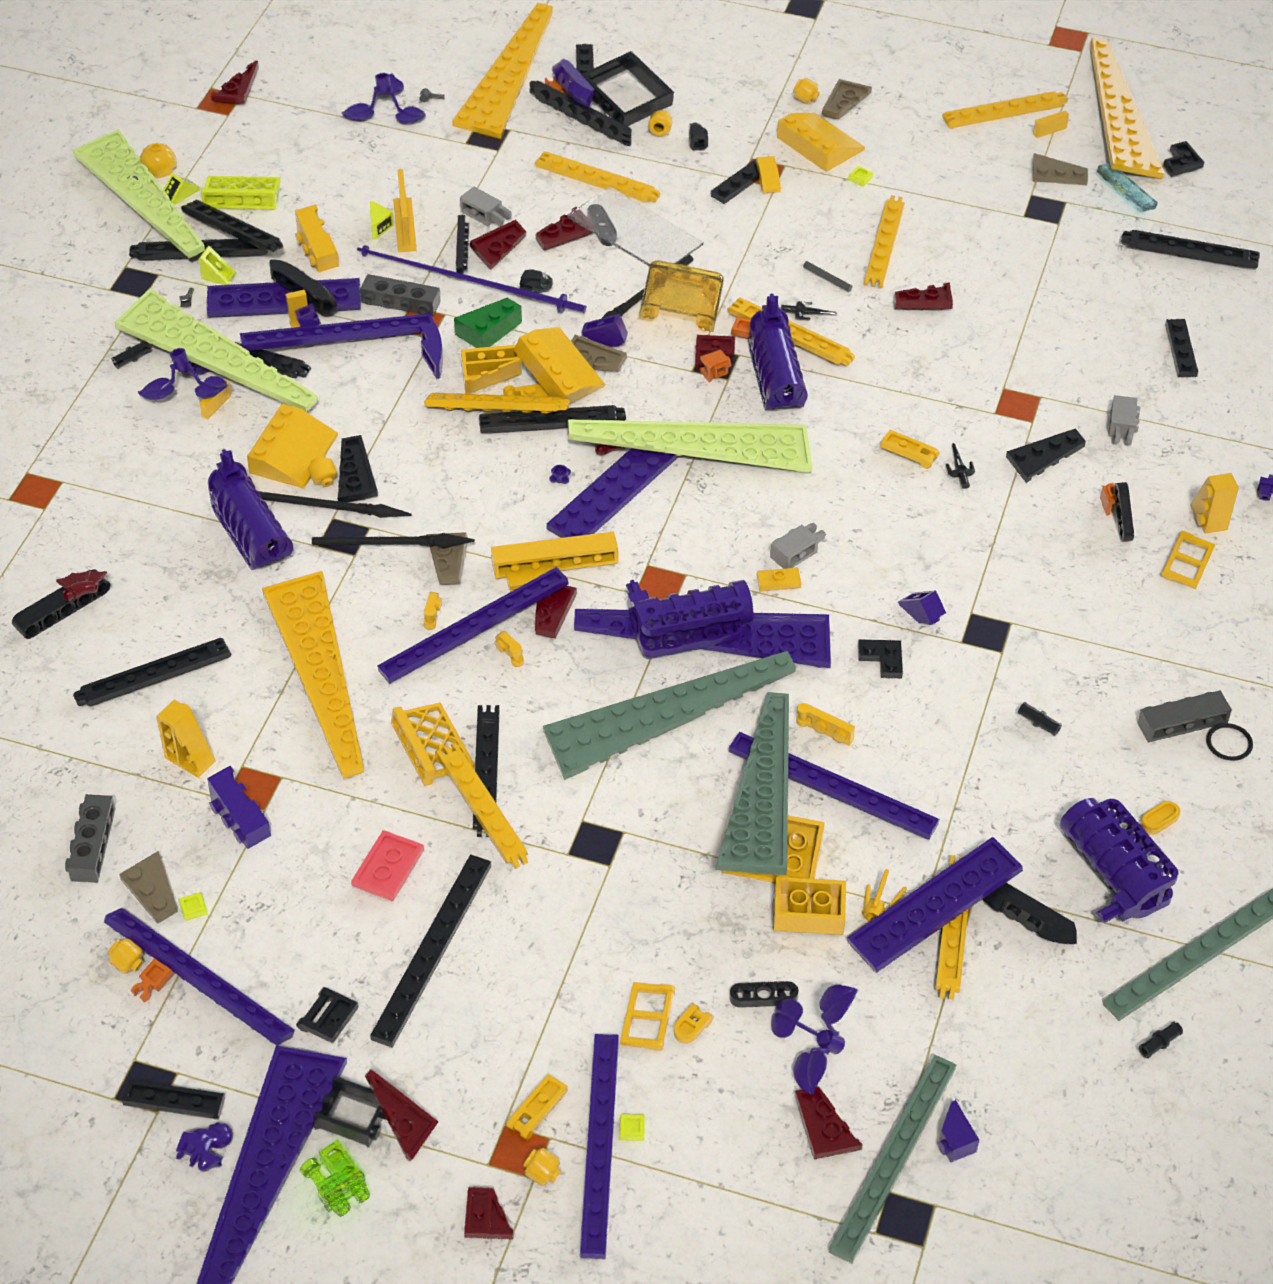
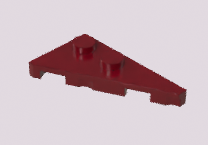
(237, 87)
(407, 1120)

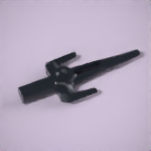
(801, 310)
(961, 470)

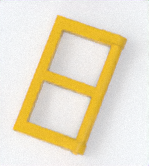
(1188, 537)
(651, 1044)

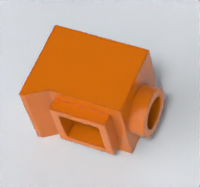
(716, 365)
(1107, 497)

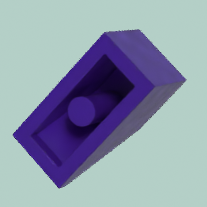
(607, 331)
(923, 606)
(957, 1135)

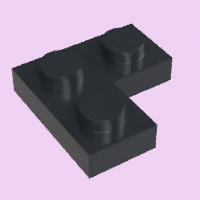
(1185, 159)
(883, 651)

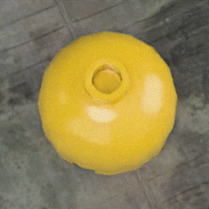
(158, 159)

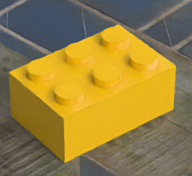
(810, 905)

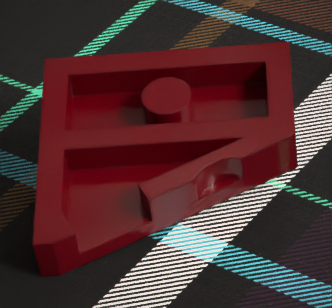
(710, 343)
(485, 1216)

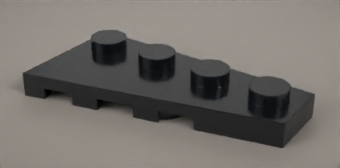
(1039, 455)
(355, 475)

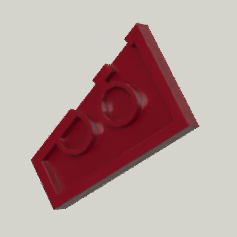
(560, 232)
(498, 243)
(930, 298)
(553, 610)
(823, 1126)

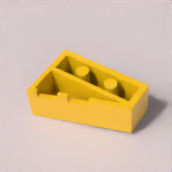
(314, 240)
(488, 366)
(1215, 502)
(183, 739)

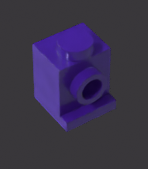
(307, 316)

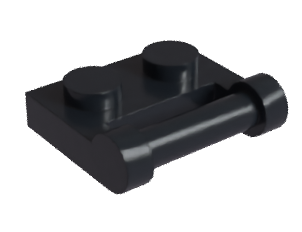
(333, 1018)

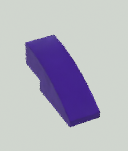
(432, 348)

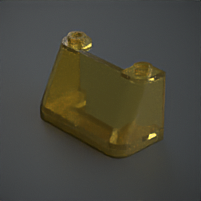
(682, 291)

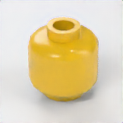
(806, 90)
(660, 123)
(322, 471)
(125, 956)
(542, 1166)

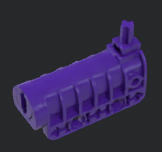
(775, 358)
(246, 514)

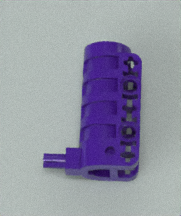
(689, 617)
(1120, 859)

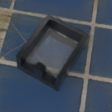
(350, 1112)

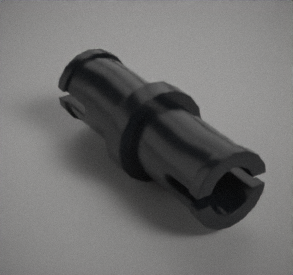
(131, 354)
(1039, 718)
(1160, 1039)

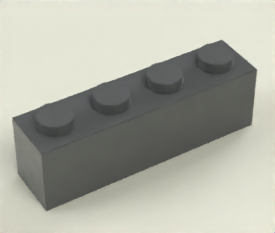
(1184, 716)

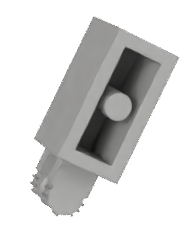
(483, 207)
(1123, 418)
(796, 545)

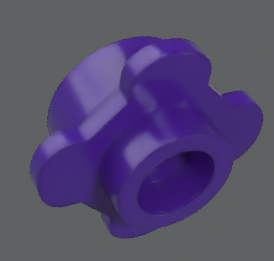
(560, 474)

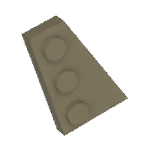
(844, 97)

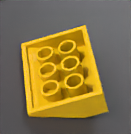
(817, 139)
(557, 364)
(289, 446)
(803, 851)

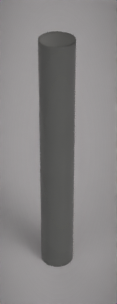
(828, 276)

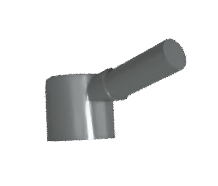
(426, 94)
(185, 300)

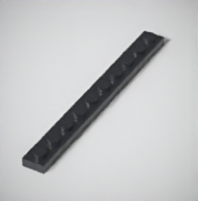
(430, 951)

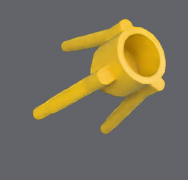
(876, 906)

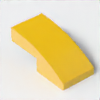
(769, 174)

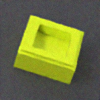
(860, 176)
(192, 906)
(632, 1127)

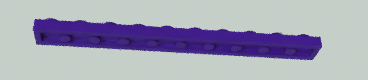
(334, 332)
(472, 625)
(849, 792)
(200, 977)
(599, 1147)

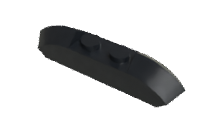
(295, 280)
(1032, 914)

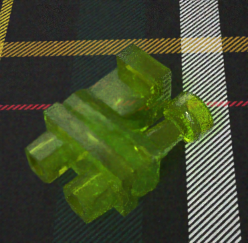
(342, 1184)

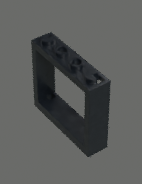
(644, 74)

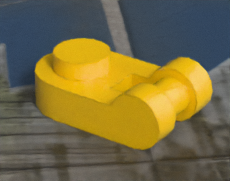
(430, 612)
(511, 647)
(687, 1029)

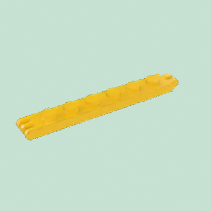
(1004, 109)
(597, 177)
(884, 242)
(801, 336)
(491, 402)
(483, 805)
(951, 953)

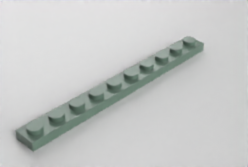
(1190, 957)
(892, 1159)

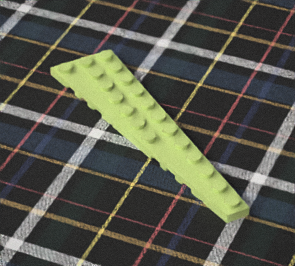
(114, 161)
(170, 328)
(746, 443)

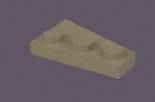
(1057, 171)
(599, 355)
(449, 561)
(151, 887)

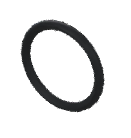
(1229, 725)

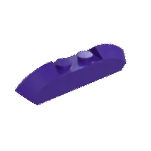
(573, 82)

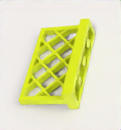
(244, 198)

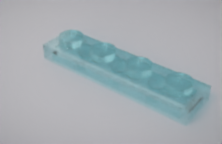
(1127, 187)

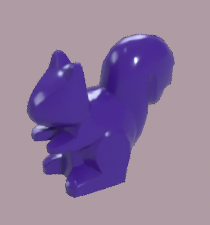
(201, 1141)

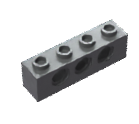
(400, 295)
(90, 838)

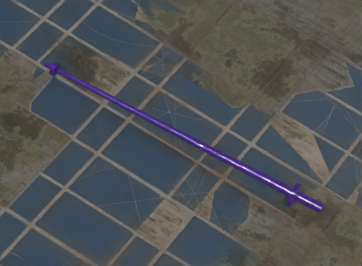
(561, 302)

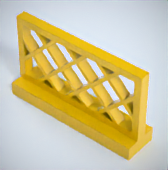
(404, 219)
(416, 745)

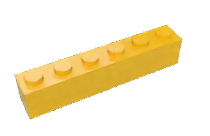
(560, 553)

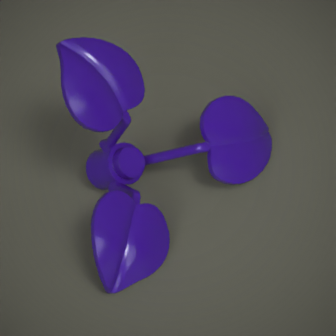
(385, 84)
(163, 387)
(811, 1066)

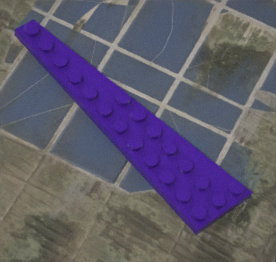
(802, 635)
(272, 1145)

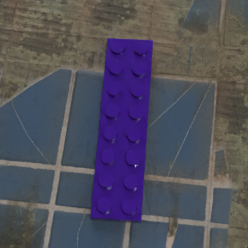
(271, 297)
(609, 493)
(934, 904)

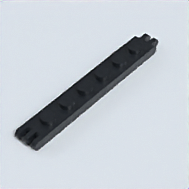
(581, 113)
(232, 226)
(1191, 248)
(167, 250)
(284, 364)
(556, 419)
(152, 672)
(487, 753)

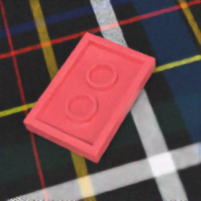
(387, 865)

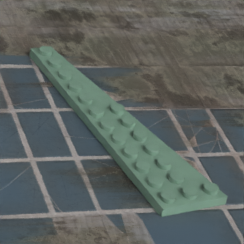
(614, 728)
(759, 818)

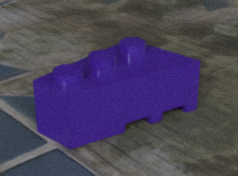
(236, 809)

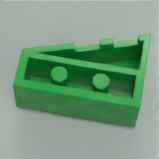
(489, 323)

